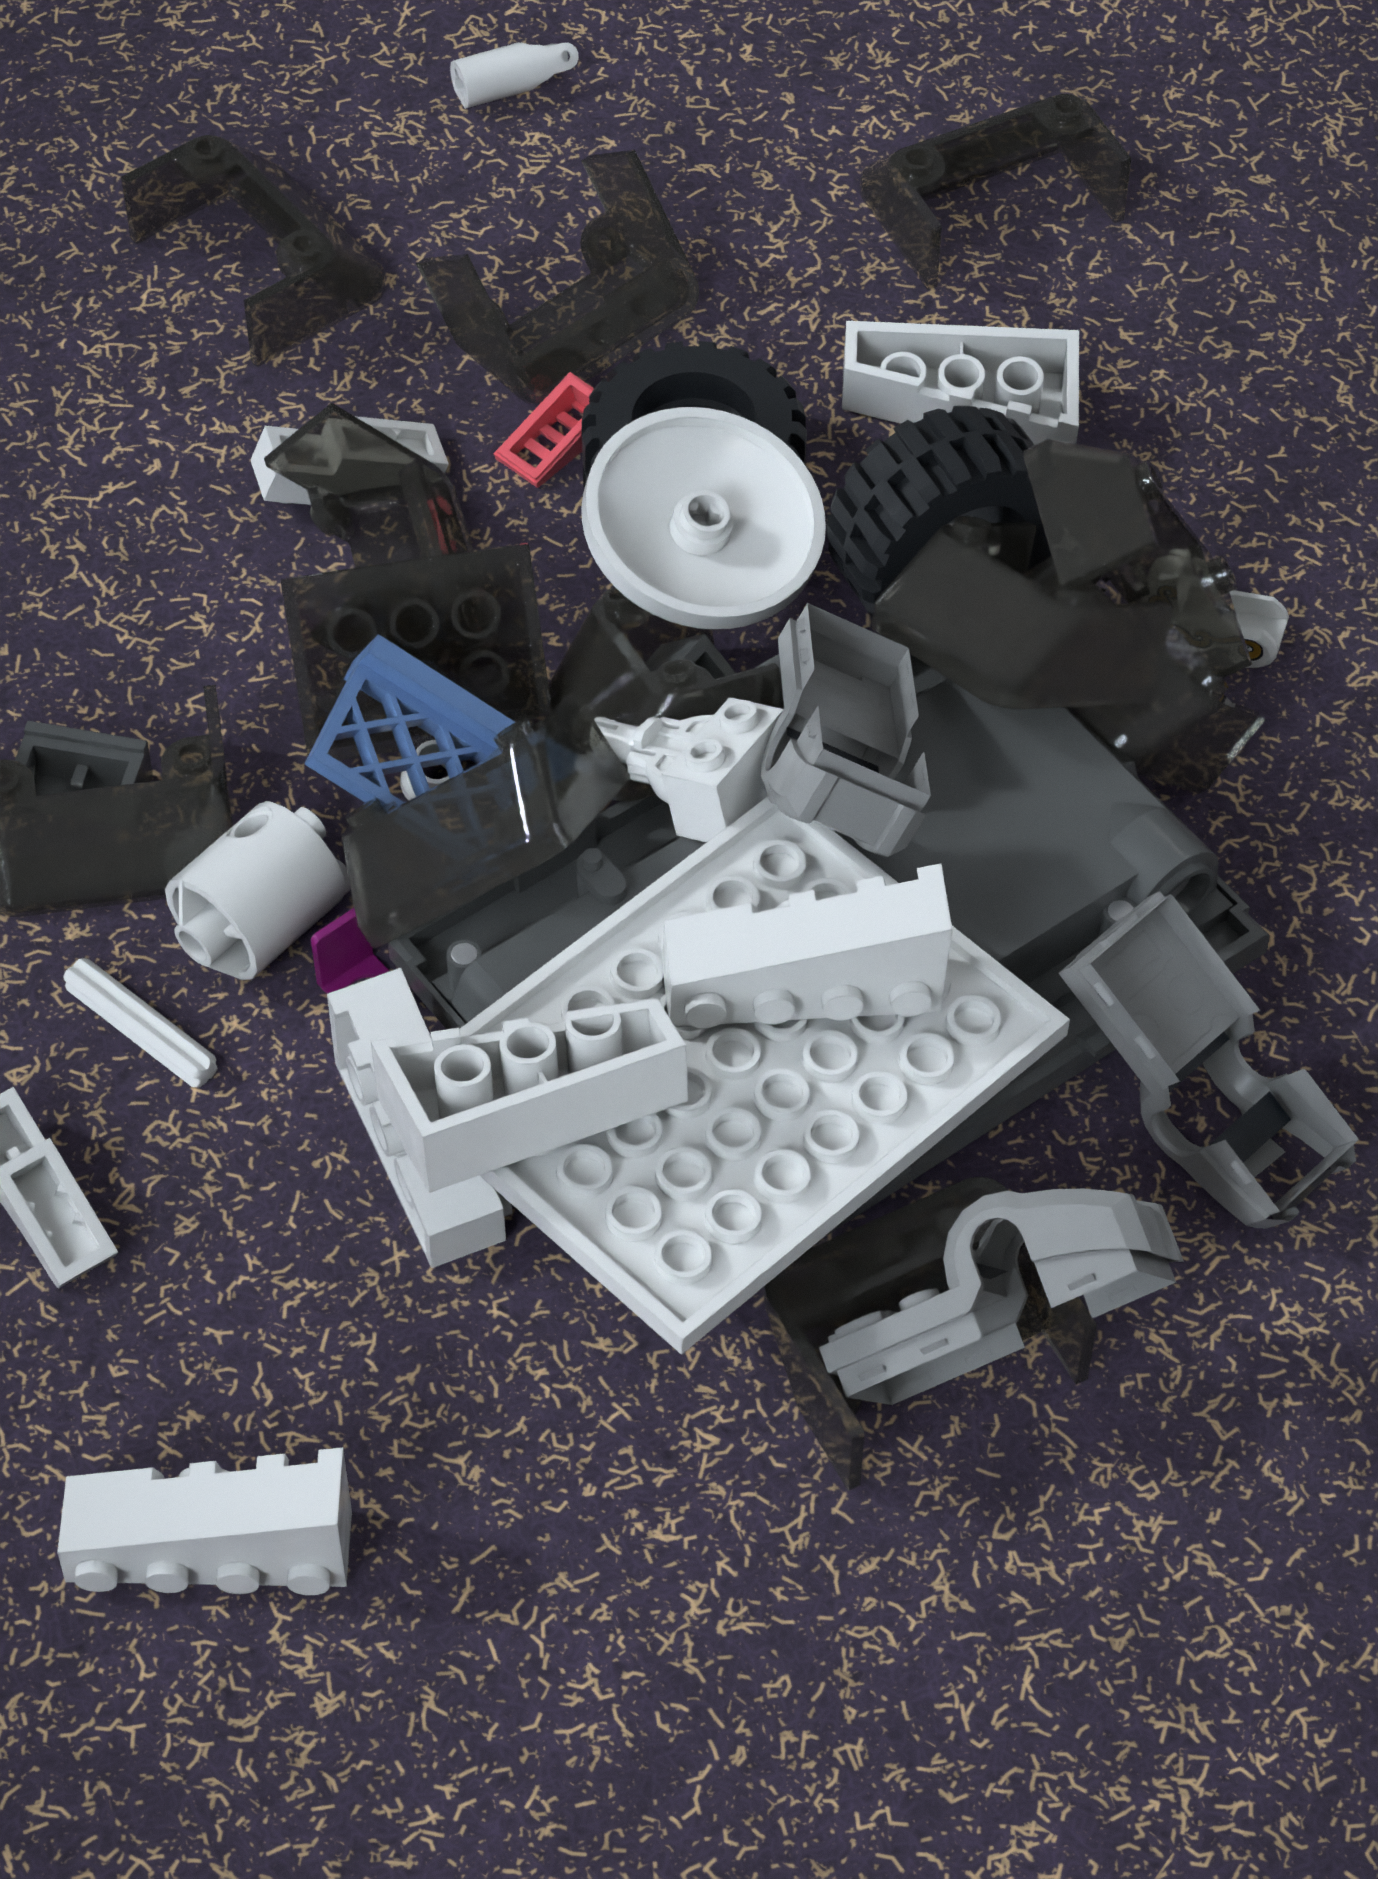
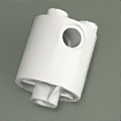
(256, 890)

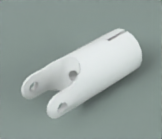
(508, 71)

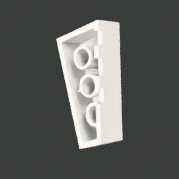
(917, 368)
(812, 956)
(527, 1088)
(446, 1220)
(210, 1527)

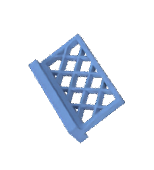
(411, 698)

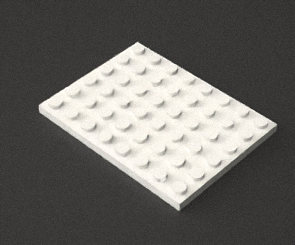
(780, 1118)

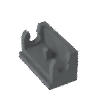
(81, 759)

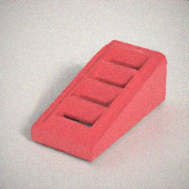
(568, 394)

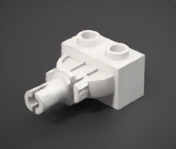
(699, 764)

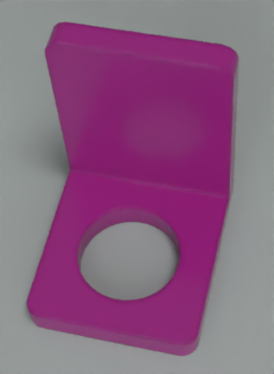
(343, 954)

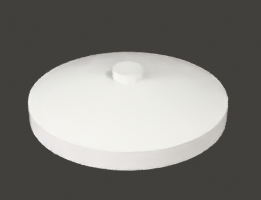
(703, 518)

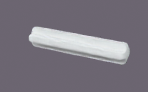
(140, 1022)

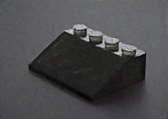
(455, 612)

